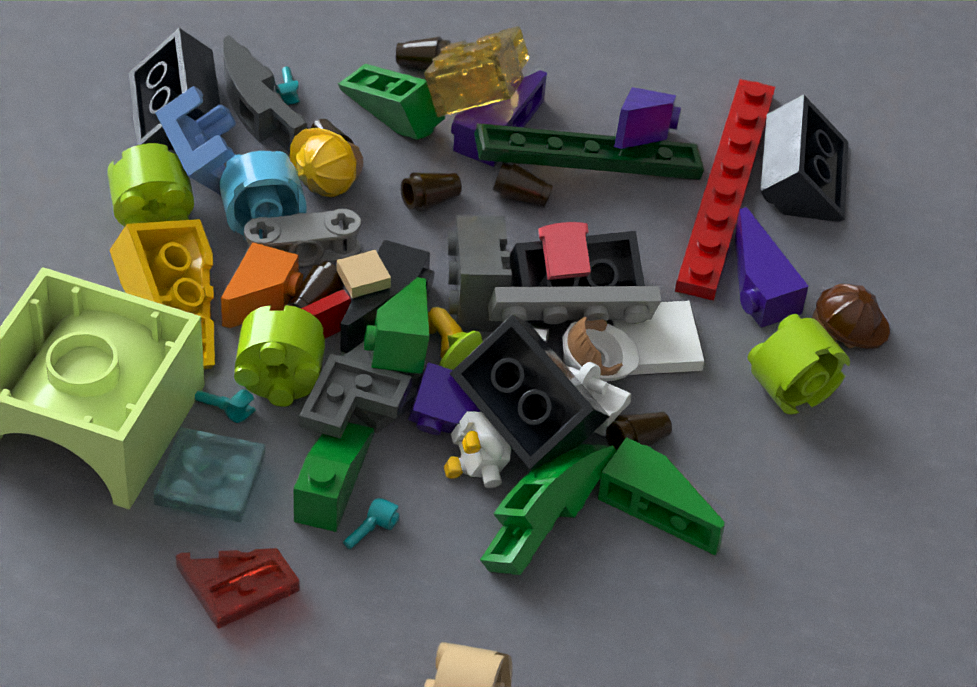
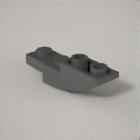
(253, 97)

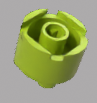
(149, 186)
(280, 354)
(798, 364)

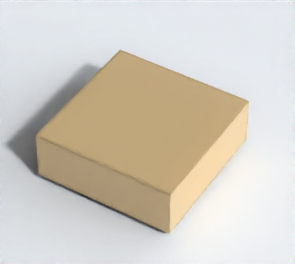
(363, 273)

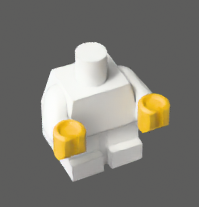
(482, 450)

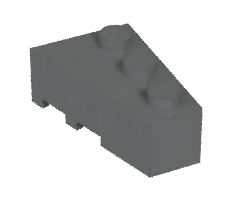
(477, 269)

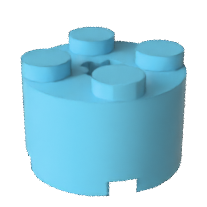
(260, 187)

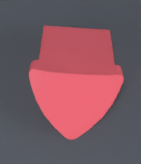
(565, 250)

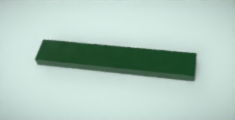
(586, 152)

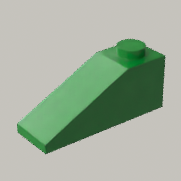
(394, 99)
(401, 331)
(330, 477)
(657, 493)

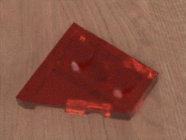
(238, 582)

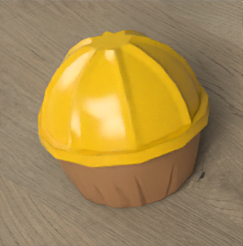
(325, 161)

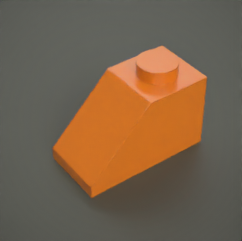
(261, 280)

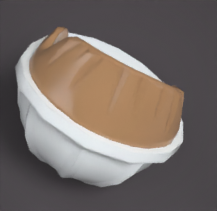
(601, 345)

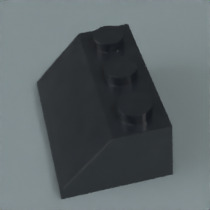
(165, 75)
(804, 163)
(612, 261)
(528, 393)

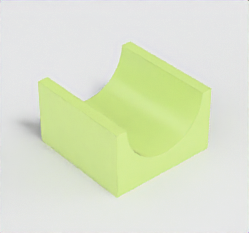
(99, 375)

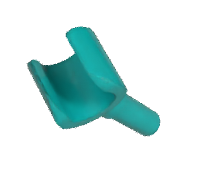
(288, 89)
(234, 407)
(380, 513)

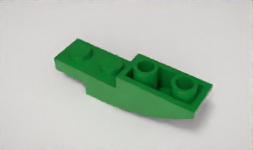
(537, 502)

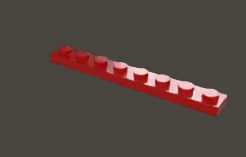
(725, 191)

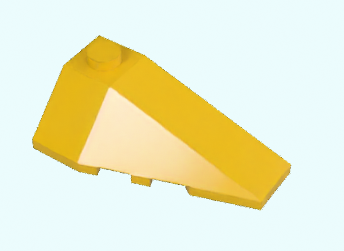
(171, 267)

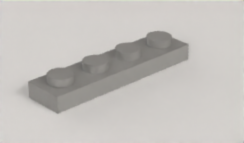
(560, 304)

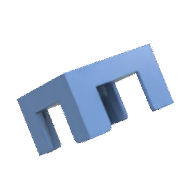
(198, 141)

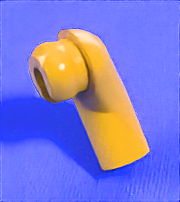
(441, 321)

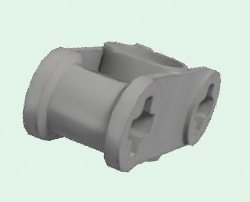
(311, 235)

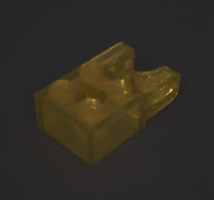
(477, 71)

